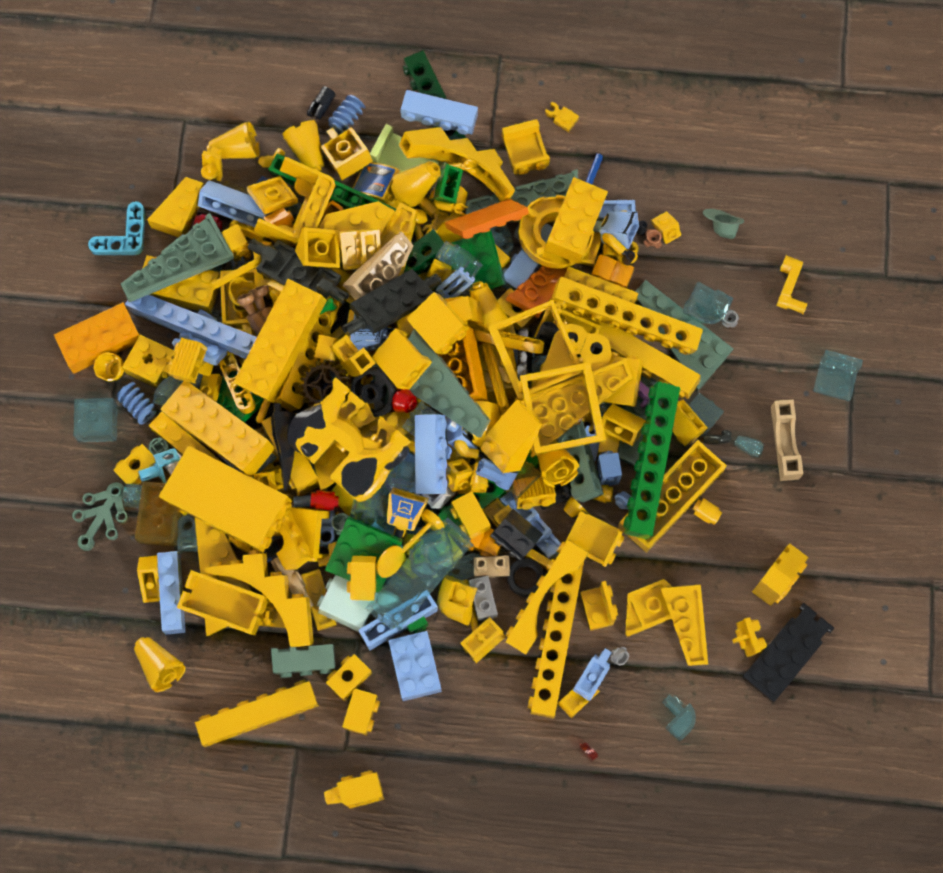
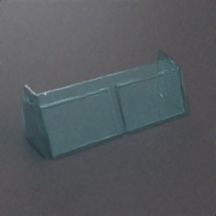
(407, 591)

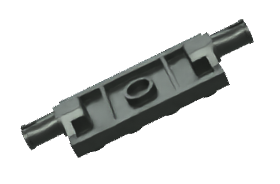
(282, 263)
(390, 302)

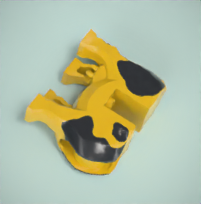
(368, 458)

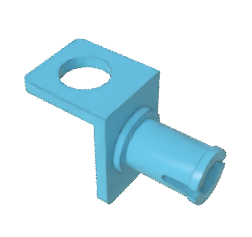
(157, 470)

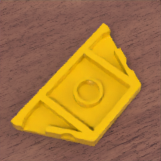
(646, 608)

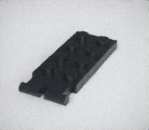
(787, 653)

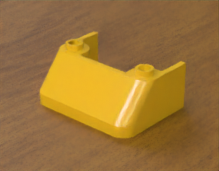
(317, 191)

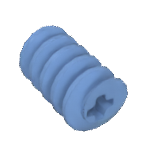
(346, 113)
(136, 405)

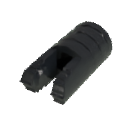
(321, 103)

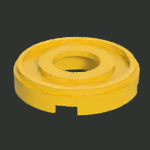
(529, 232)

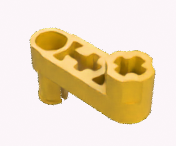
(792, 268)

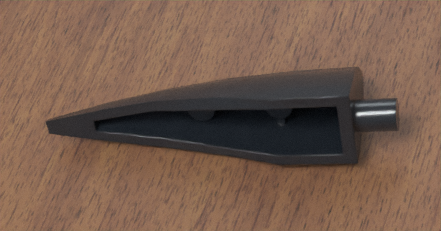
(280, 427)

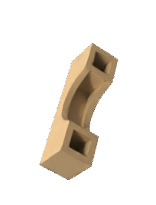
(784, 432)

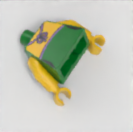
(446, 188)

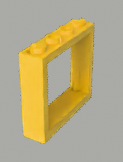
(563, 328)
(593, 403)

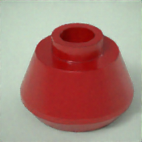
(404, 401)

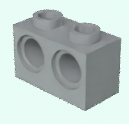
(484, 599)

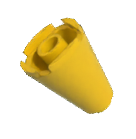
(237, 143)
(305, 144)
(415, 183)
(490, 306)
(557, 467)
(158, 664)

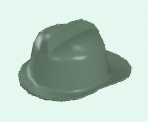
(723, 223)

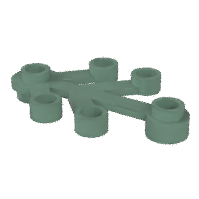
(102, 513)

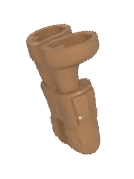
(255, 318)

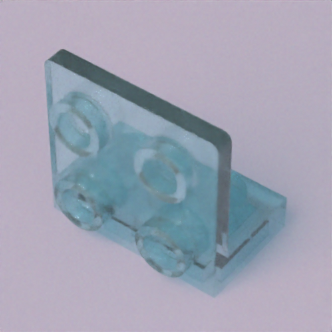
(837, 375)

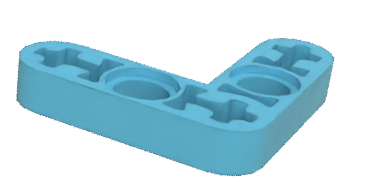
(126, 241)

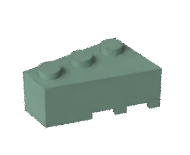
(303, 660)

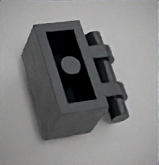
(516, 535)

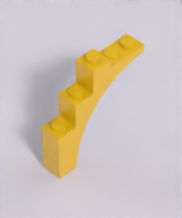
(435, 145)
(294, 611)

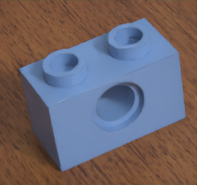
(609, 468)

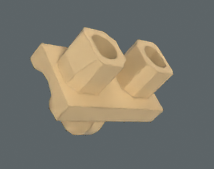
(491, 566)

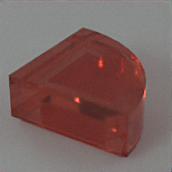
(590, 753)

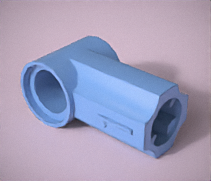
(490, 471)

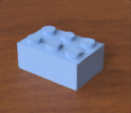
(415, 666)

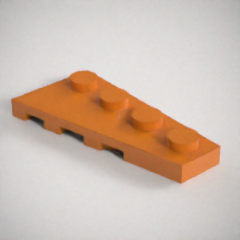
(536, 289)

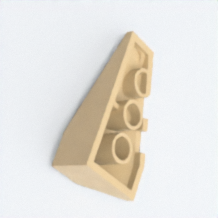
(380, 268)

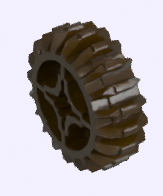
(322, 370)

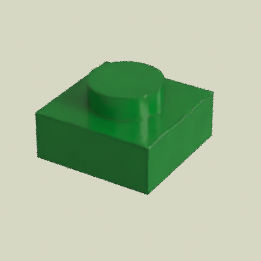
(418, 626)

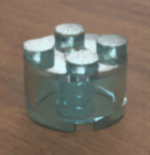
(372, 509)

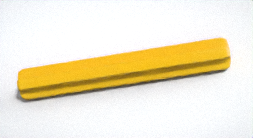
(495, 376)

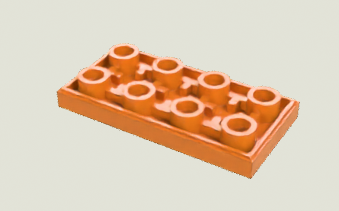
(486, 218)

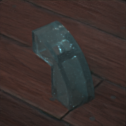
(168, 387)

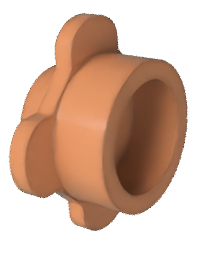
(653, 234)

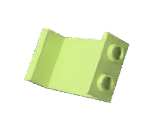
(388, 152)

